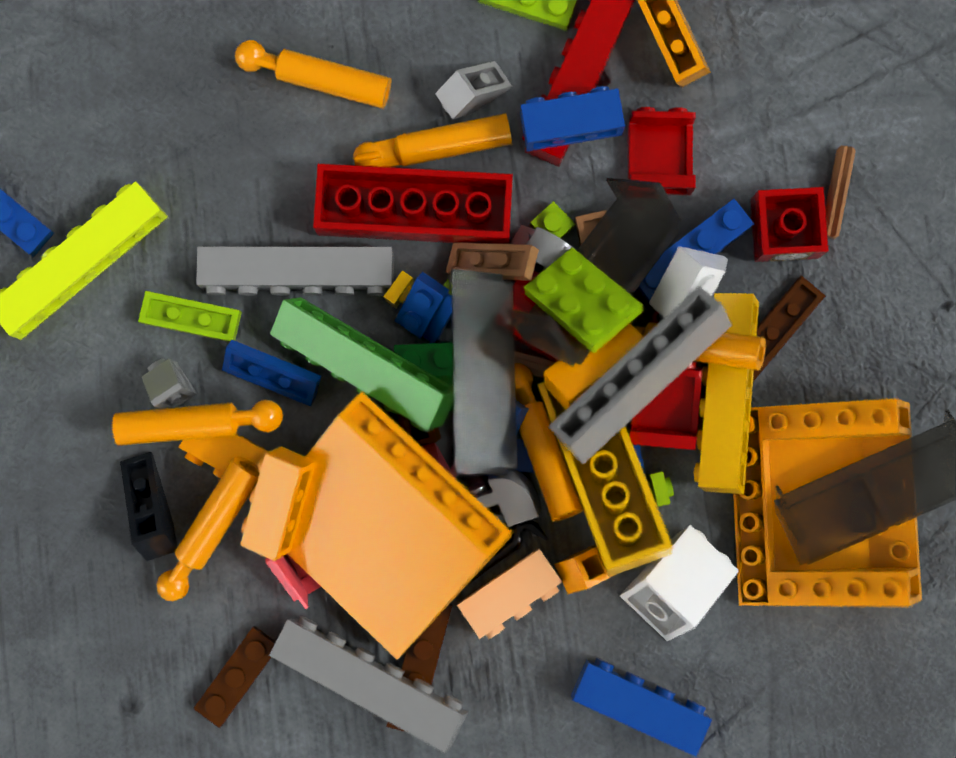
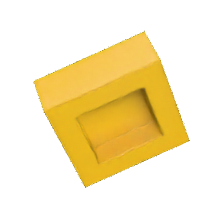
(399, 289)

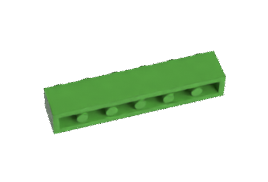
(363, 363)

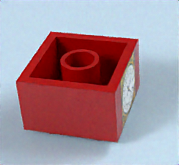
(789, 224)

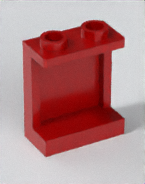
(662, 148)
(672, 415)

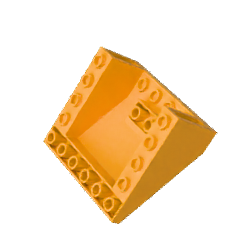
(797, 447)
(389, 527)

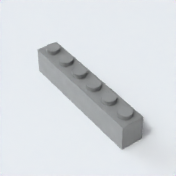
(295, 269)
(641, 374)
(369, 683)

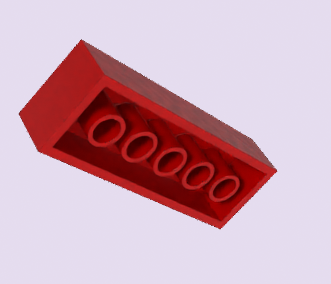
(412, 204)

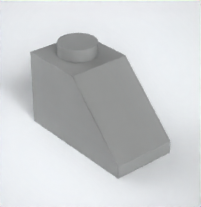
(472, 89)
(167, 384)

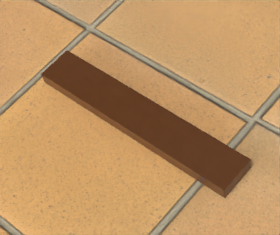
(783, 322)

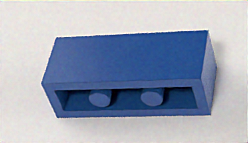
(572, 118)

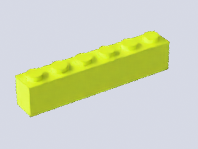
(78, 259)

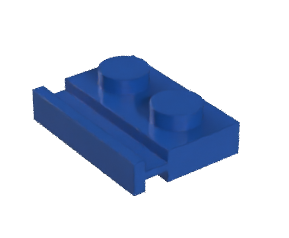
(426, 309)

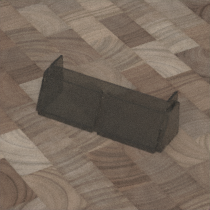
(622, 246)
(483, 374)
(870, 494)

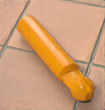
(316, 74)
(436, 143)
(728, 349)
(192, 422)
(545, 451)
(209, 527)

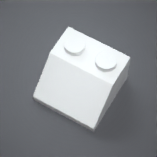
(685, 274)

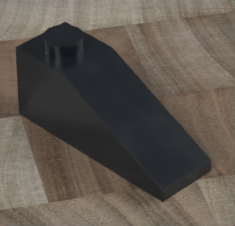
(147, 508)

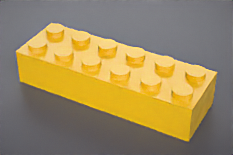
(615, 500)

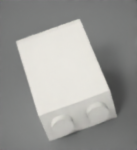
(681, 587)

